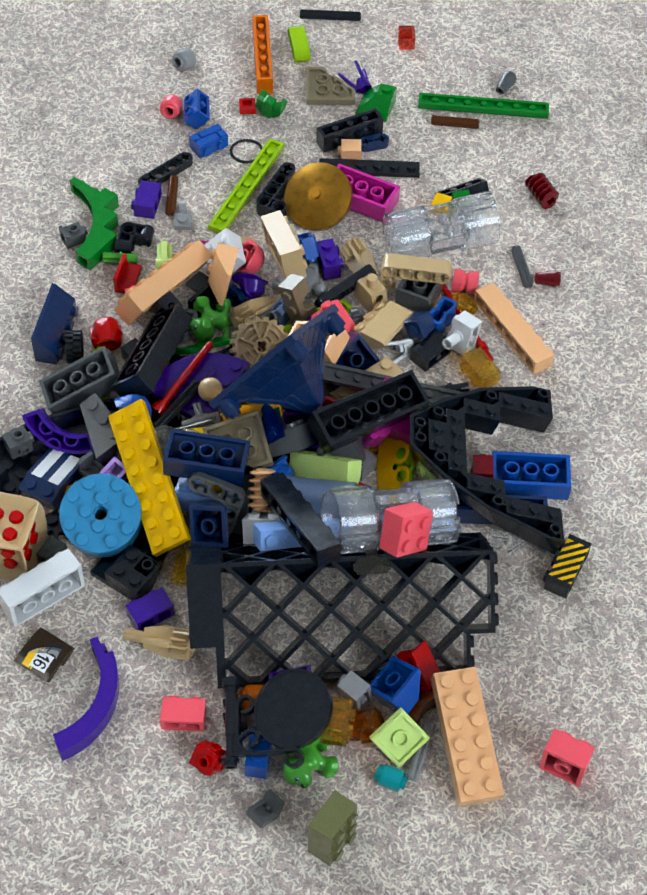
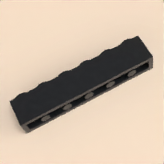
(301, 519)

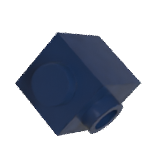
(419, 325)

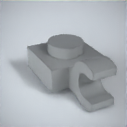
(182, 220)

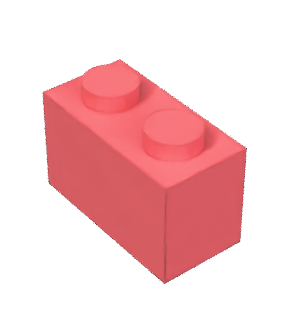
(183, 713)

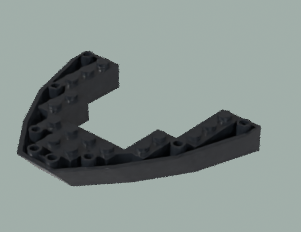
(440, 446)

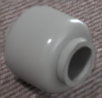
(184, 59)

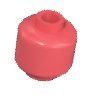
(171, 106)

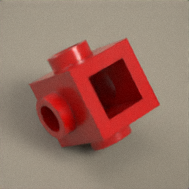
(208, 758)

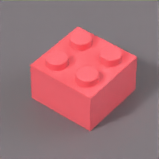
(405, 529)
(566, 757)

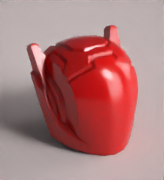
(106, 333)

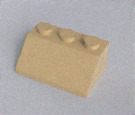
(382, 323)

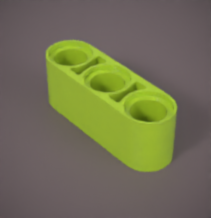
(299, 43)

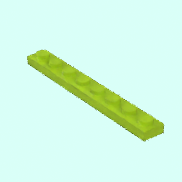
(246, 186)

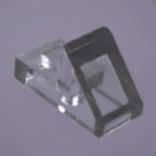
(507, 540)

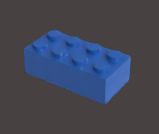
(533, 474)

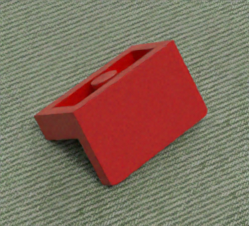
(126, 275)
(423, 659)

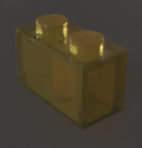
(479, 368)
(339, 726)

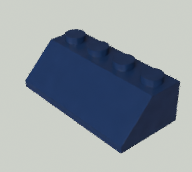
(52, 325)
(207, 453)

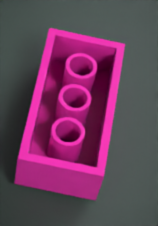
(371, 194)

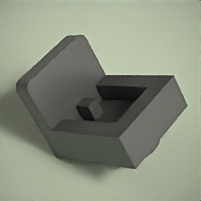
(88, 465)
(266, 809)

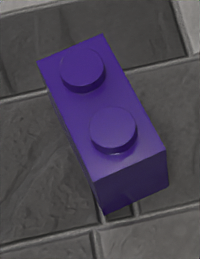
(146, 199)
(150, 609)

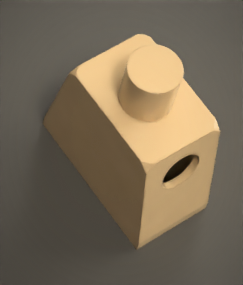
(370, 291)

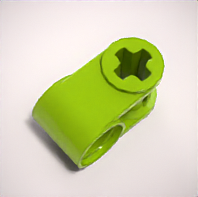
(408, 463)

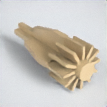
(357, 255)
(251, 309)
(163, 640)

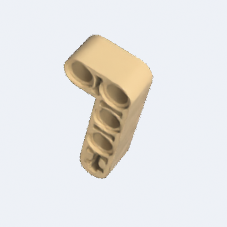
(414, 268)

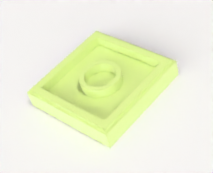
(399, 737)

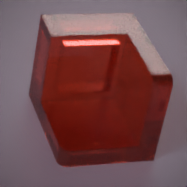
(406, 37)

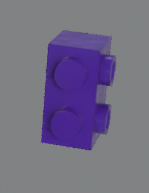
(329, 259)

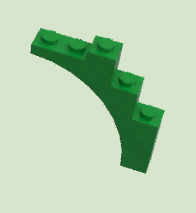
(105, 220)

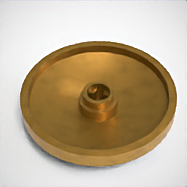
(318, 196)

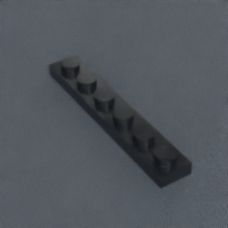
(379, 167)

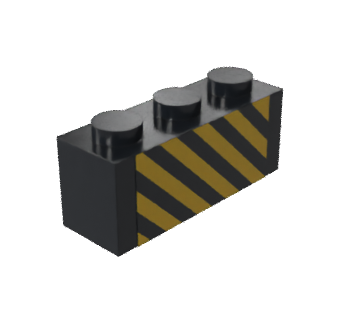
(566, 566)

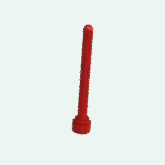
(160, 406)

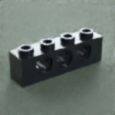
(352, 127)

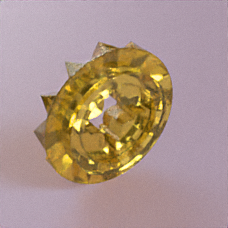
(465, 303)

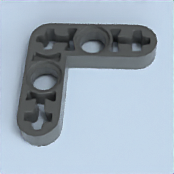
(228, 501)

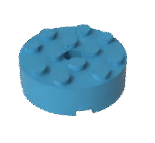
(97, 495)

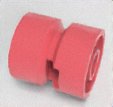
(465, 281)

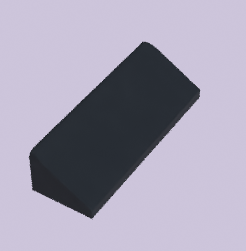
(474, 186)

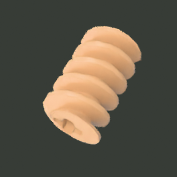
(259, 503)

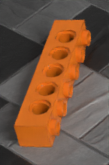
(262, 53)

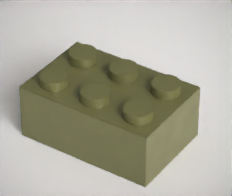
(332, 828)

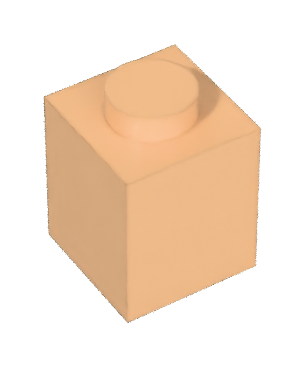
(350, 149)

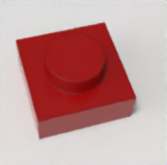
(247, 106)

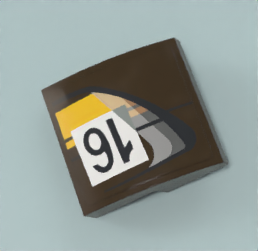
(44, 654)

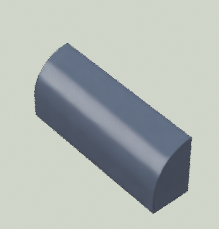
(313, 489)

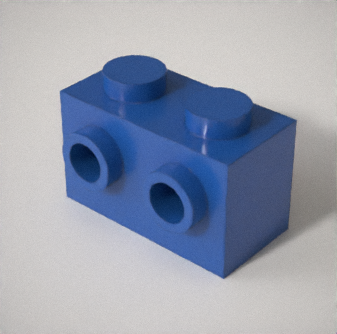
(196, 109)

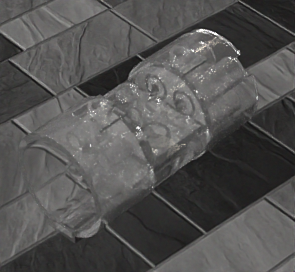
(439, 228)
(358, 512)

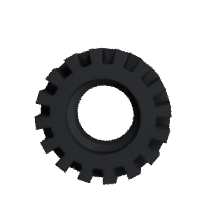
(74, 345)

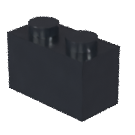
(429, 351)

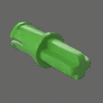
(116, 257)

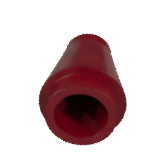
(548, 278)

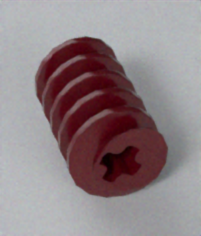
(542, 190)

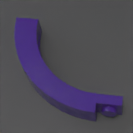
(94, 721)

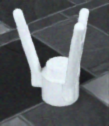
(402, 346)

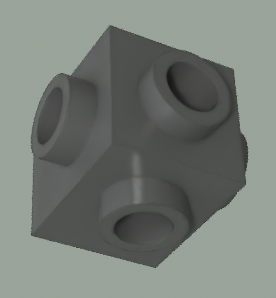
(18, 442)

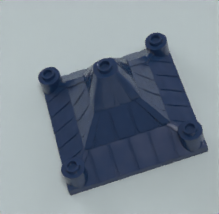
(288, 373)

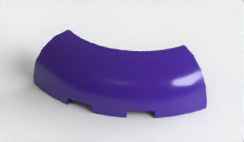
(54, 436)

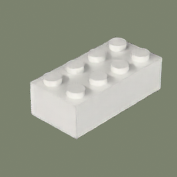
(41, 587)

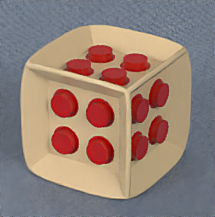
(21, 534)

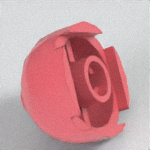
(254, 258)

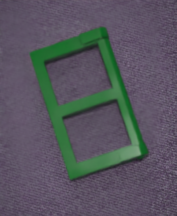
(217, 342)

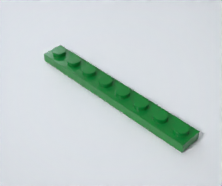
(483, 105)

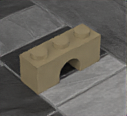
(293, 292)

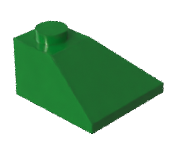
(379, 97)

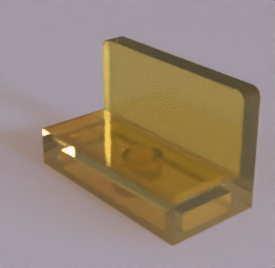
(179, 572)

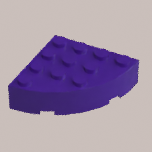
(214, 365)

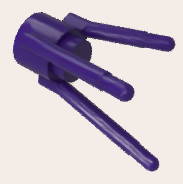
(362, 83)

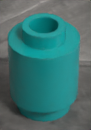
(391, 777)

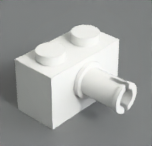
(463, 333)

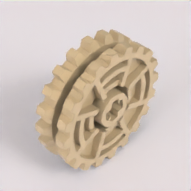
(253, 332)

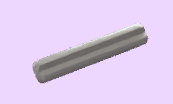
(419, 756)

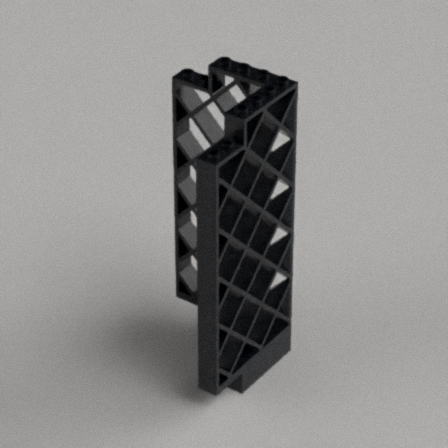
(252, 565)

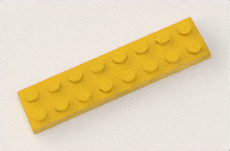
(144, 468)

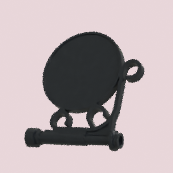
(288, 713)

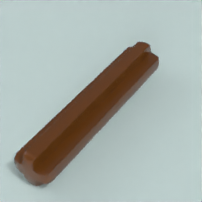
(455, 122)
(171, 195)

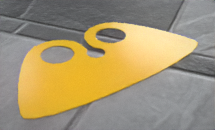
(386, 459)

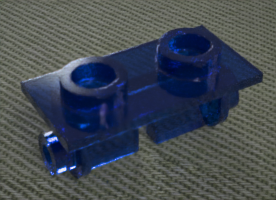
(272, 423)

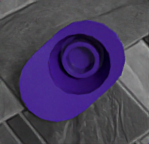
(250, 284)

